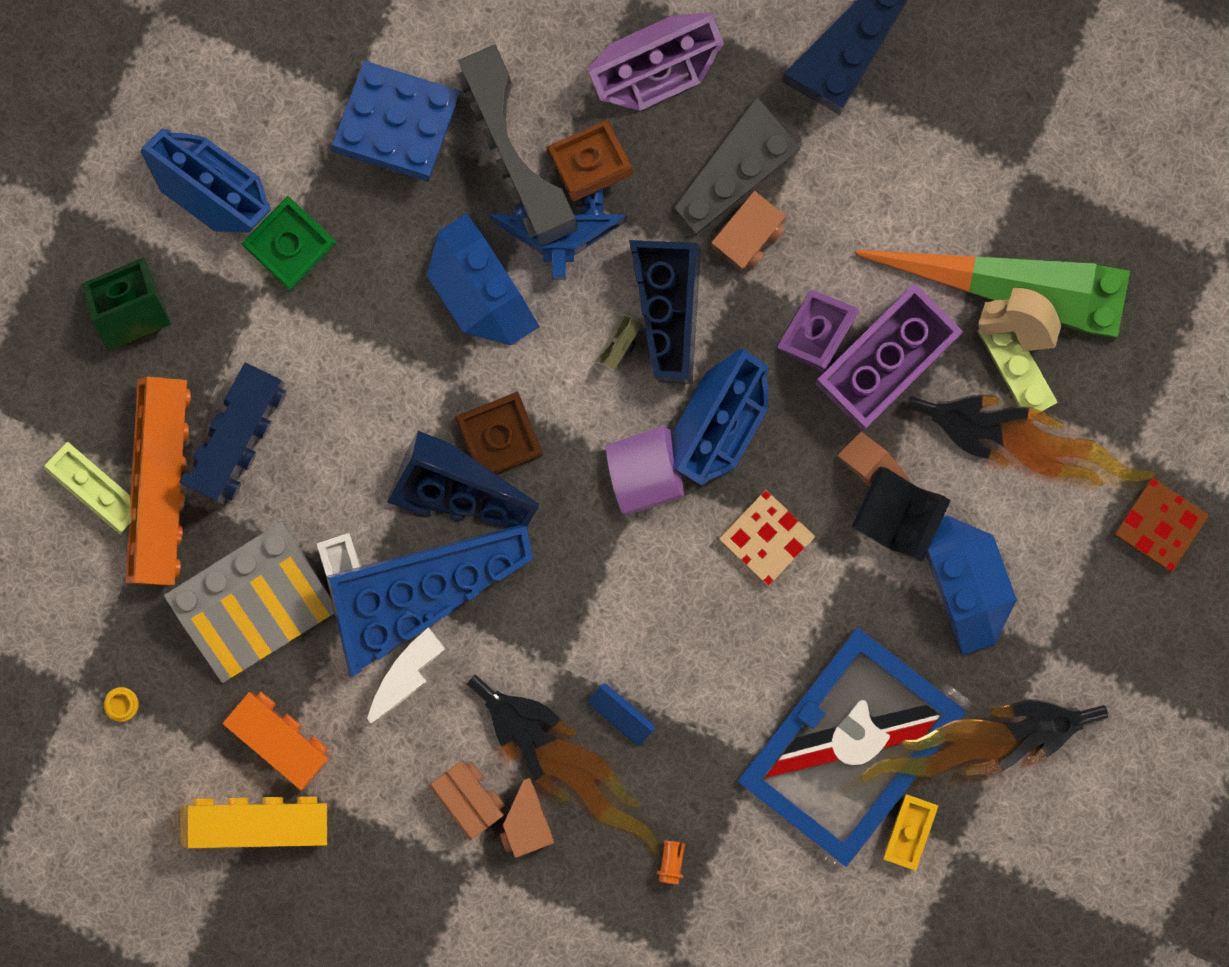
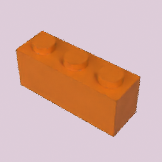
(277, 739)

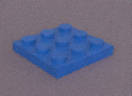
(396, 121)

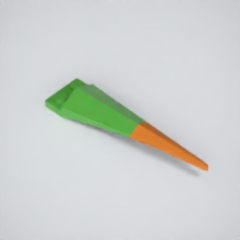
(1083, 294)

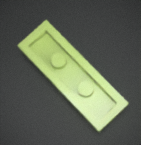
(1019, 370)
(91, 487)

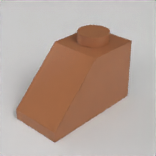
(526, 823)

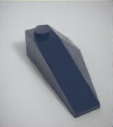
(449, 481)

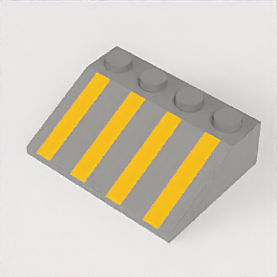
(251, 602)

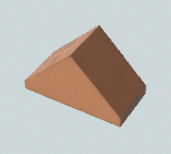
(866, 457)

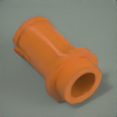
(671, 862)

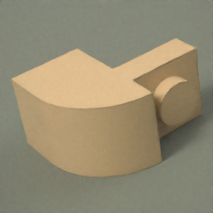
(1027, 315)

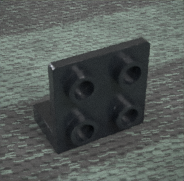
(900, 515)

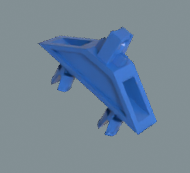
(591, 225)

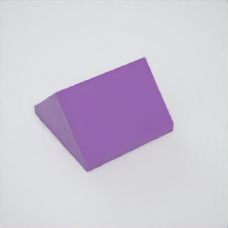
(817, 330)

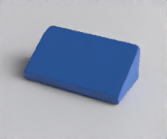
(621, 714)

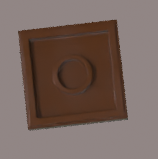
(499, 434)

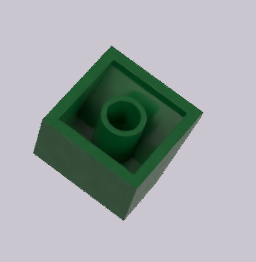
(125, 304)

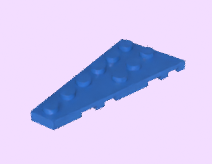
(405, 595)

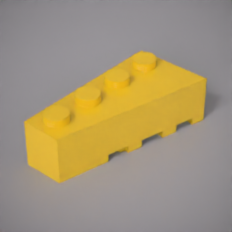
(253, 825)

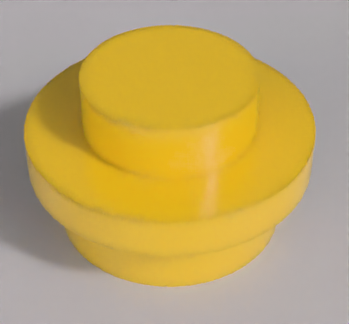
(121, 704)

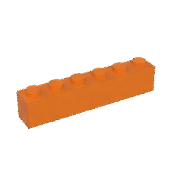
(155, 481)

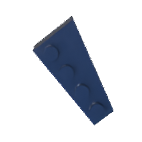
(843, 53)
(669, 303)
(235, 434)

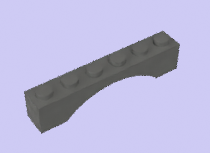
(544, 203)

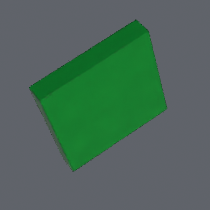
(289, 243)

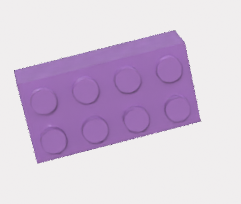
(888, 357)

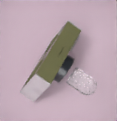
(623, 345)

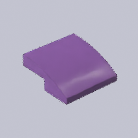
(644, 471)

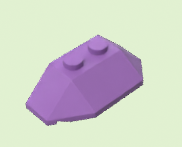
(657, 61)

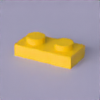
(910, 832)

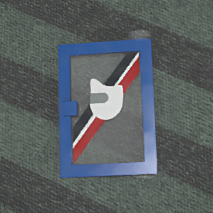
(836, 733)

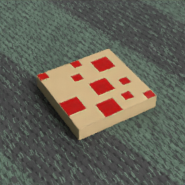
(766, 538)

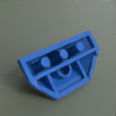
(206, 181)
(477, 285)
(721, 417)
(971, 583)

